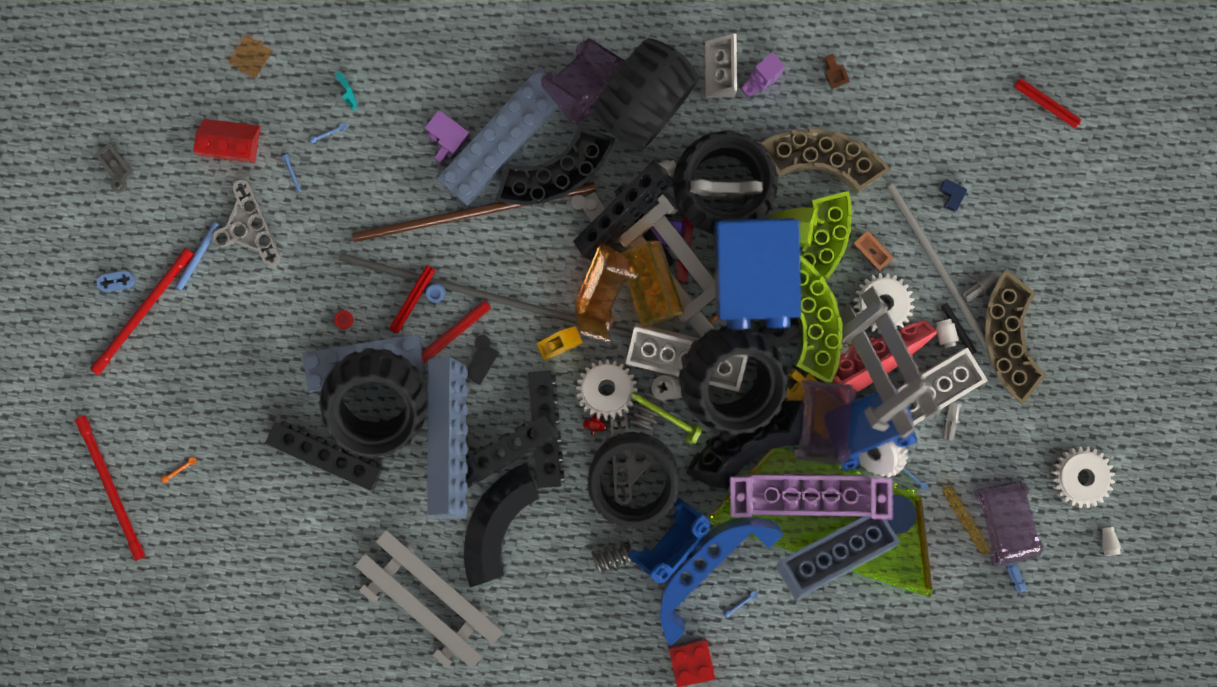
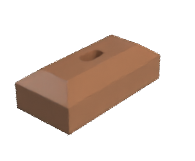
(867, 242)

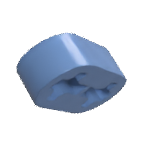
(116, 286)

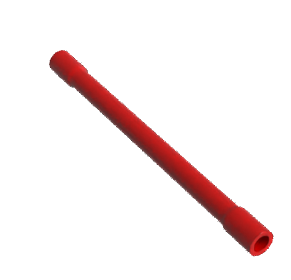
(104, 359)
(133, 543)

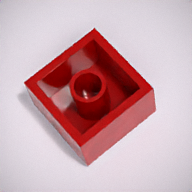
(691, 662)

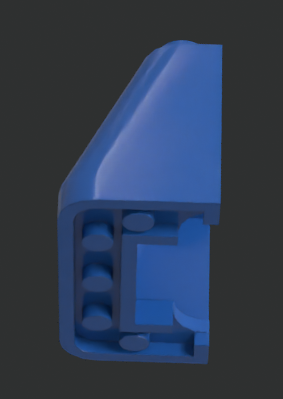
(864, 437)
(674, 545)

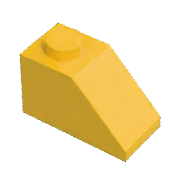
(559, 343)

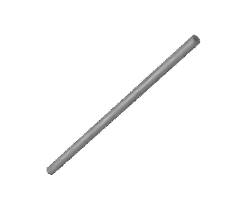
(937, 263)

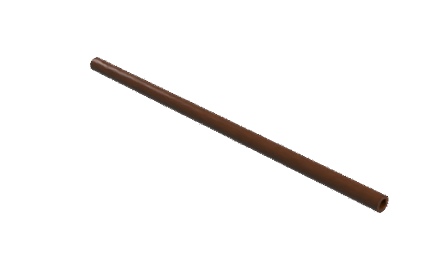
(451, 216)

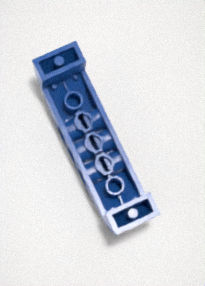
(727, 538)

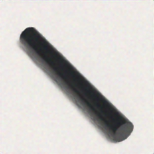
(960, 331)

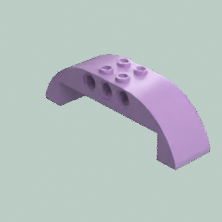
(811, 495)

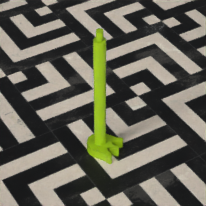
(693, 432)

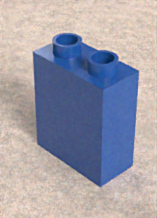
(757, 271)

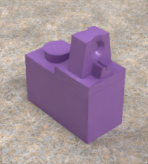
(763, 75)
(450, 136)

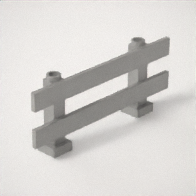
(656, 217)
(893, 402)
(383, 580)

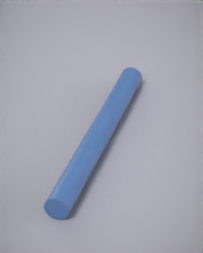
(197, 256)

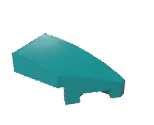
(349, 95)

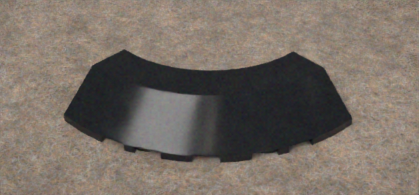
(558, 176)
(730, 453)
(491, 521)

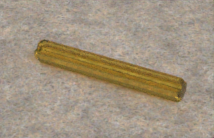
(966, 520)

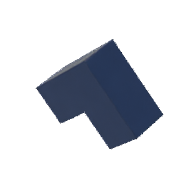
(955, 192)

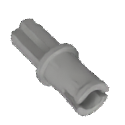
(980, 287)
(951, 421)

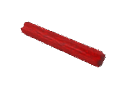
(1048, 103)
(412, 299)

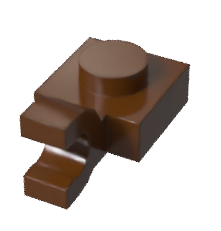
(836, 74)

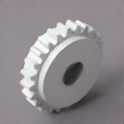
(896, 294)
(606, 375)
(884, 460)
(1067, 477)

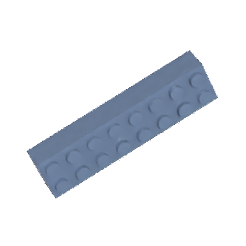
(499, 140)
(447, 439)

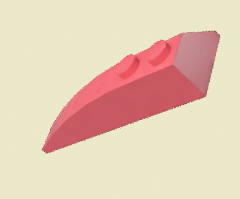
(852, 370)

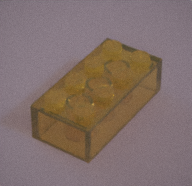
(654, 287)

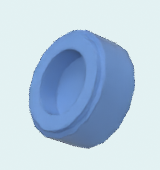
(435, 292)

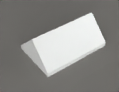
(721, 66)

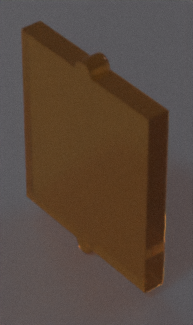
(250, 56)

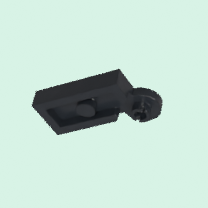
(482, 360)

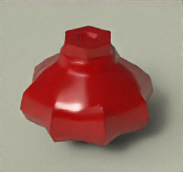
(594, 425)

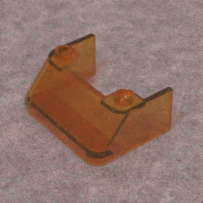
(600, 292)

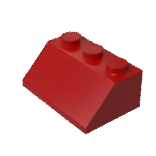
(227, 140)

